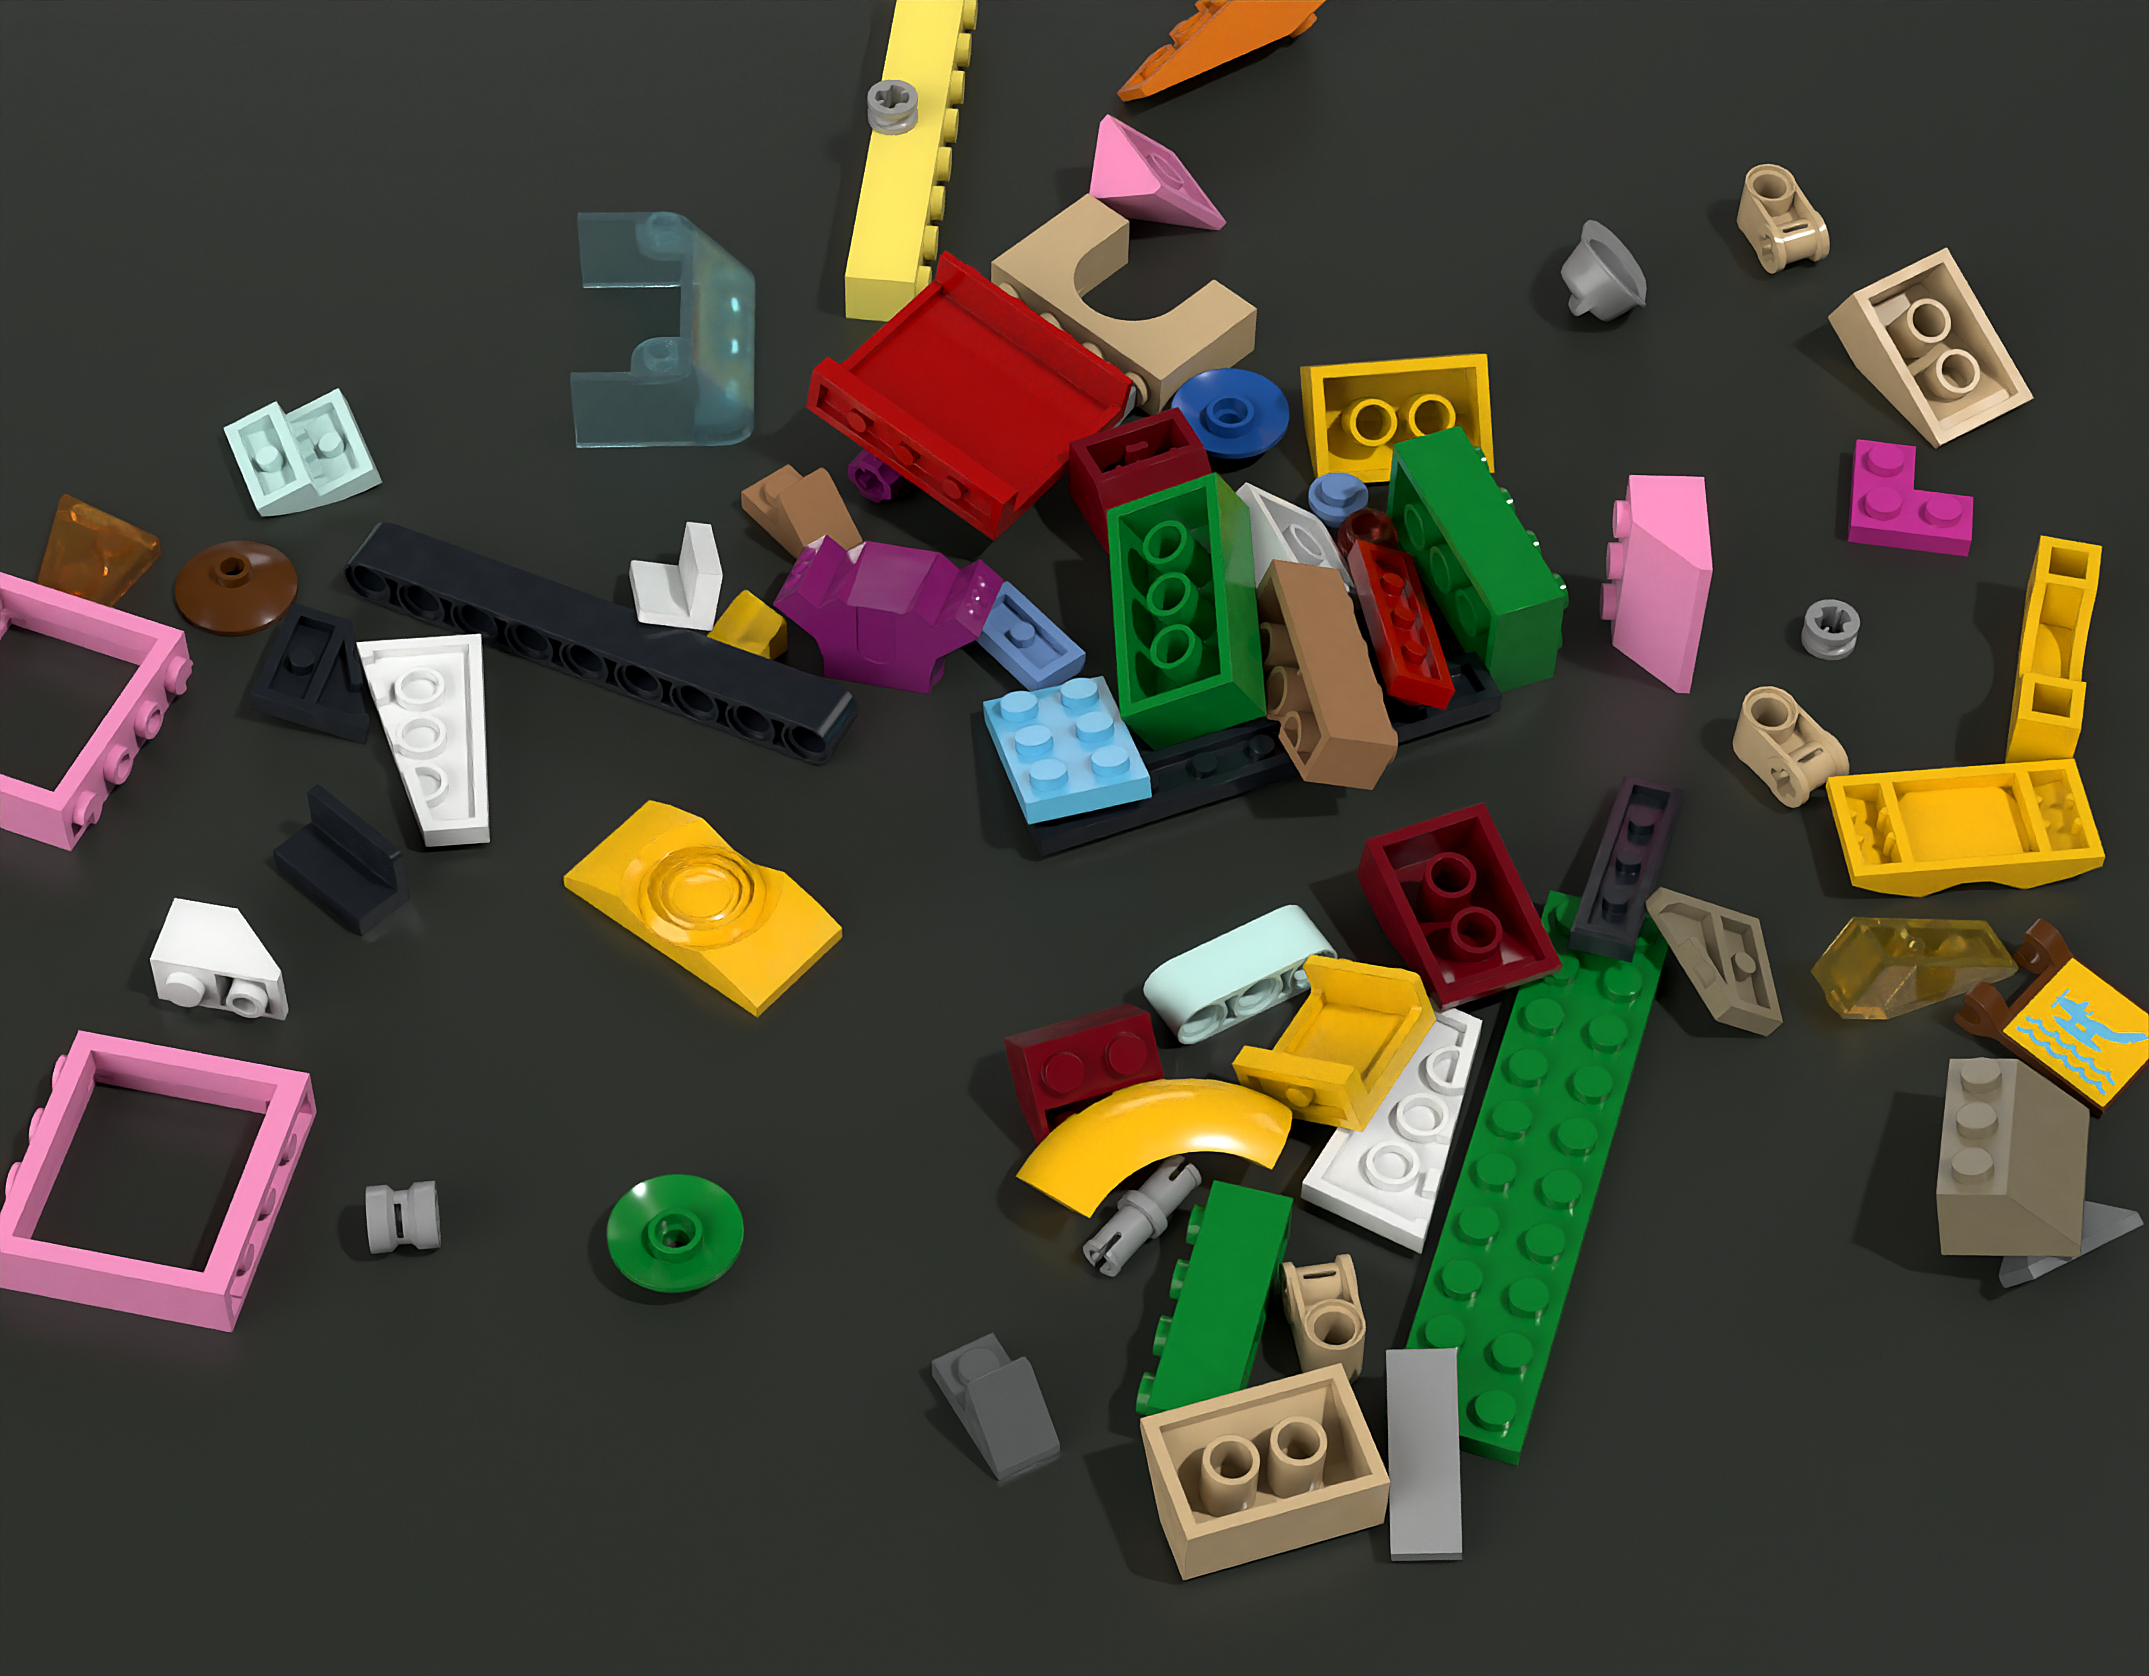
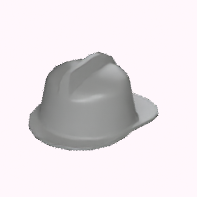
(1603, 275)

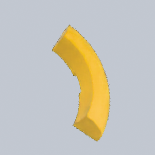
(1148, 1123)

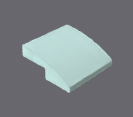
(302, 456)

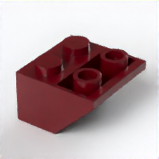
(1132, 464)
(1080, 1063)

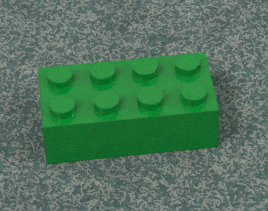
(1476, 558)
(1185, 612)

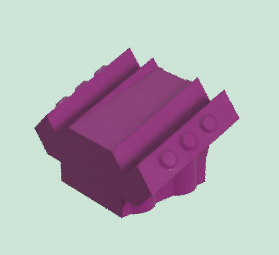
(887, 610)

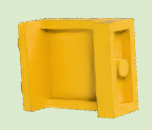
(1342, 1043)

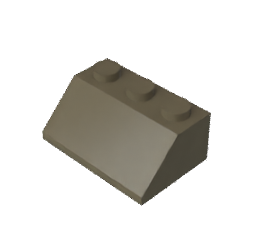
(2010, 1163)

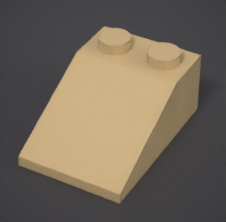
(1931, 349)

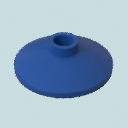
(1234, 412)

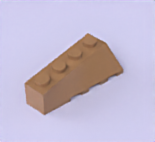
(1321, 678)

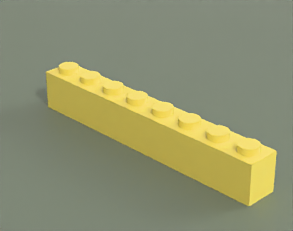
(904, 170)

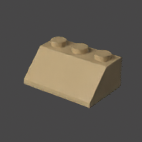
(1264, 1471)

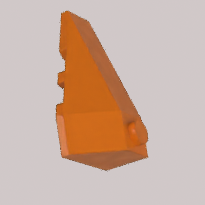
(1216, 36)

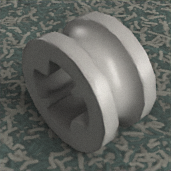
(897, 119)
(1836, 615)

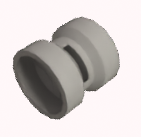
(403, 1217)

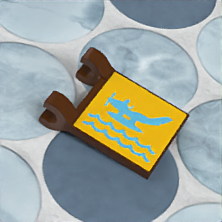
(2065, 1023)

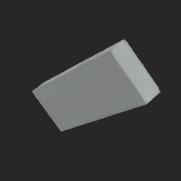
(1424, 1455)

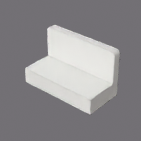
(681, 593)

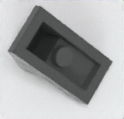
(997, 1404)

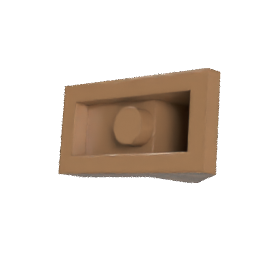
(800, 509)

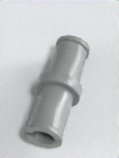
(1142, 1214)

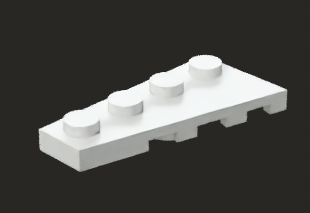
(436, 728)
(1395, 1166)

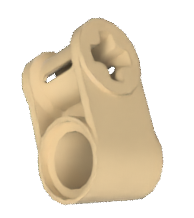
(1780, 219)
(1786, 746)
(1322, 1311)

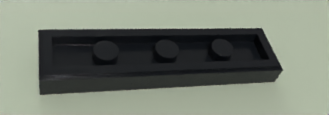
(1626, 869)

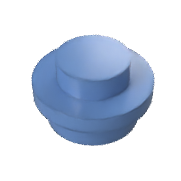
(1336, 497)

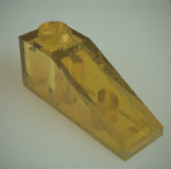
(1905, 964)

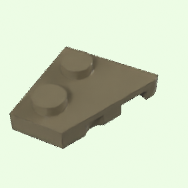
(1721, 957)

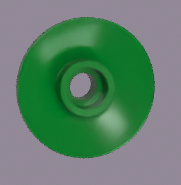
(669, 1212)

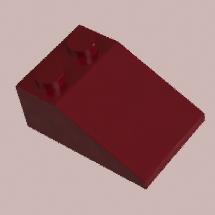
(1456, 907)

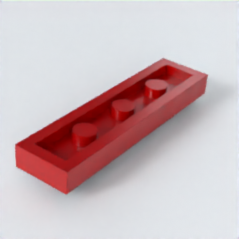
(1400, 625)

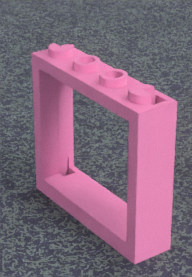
(136, 715)
(134, 1285)

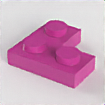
(1893, 514)

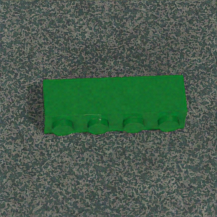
(1220, 1298)

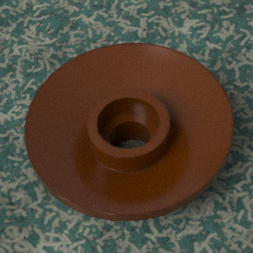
(236, 588)

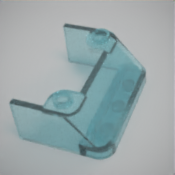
(680, 387)

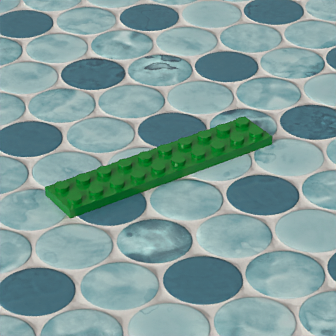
(1534, 1179)

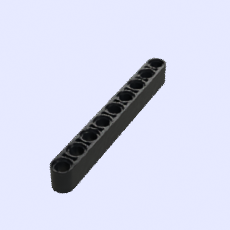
(602, 643)

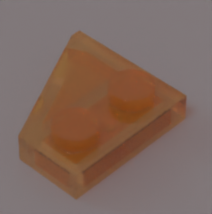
(95, 553)

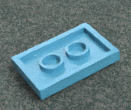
(1066, 749)

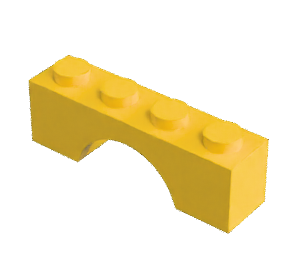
(2052, 651)

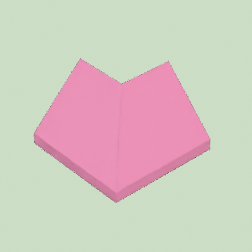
(1147, 180)

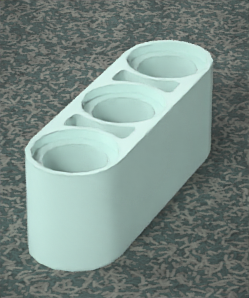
(1236, 974)

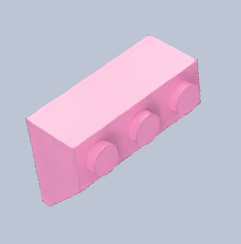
(1659, 575)

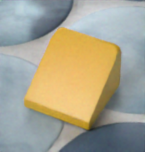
(752, 627)

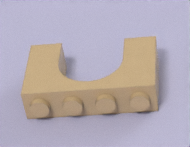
(1159, 354)

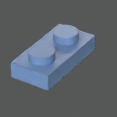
(1029, 642)

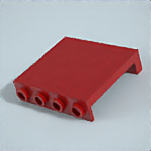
(971, 397)

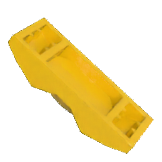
(1965, 826)
(706, 905)

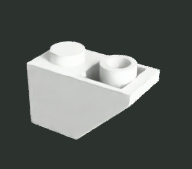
(216, 962)

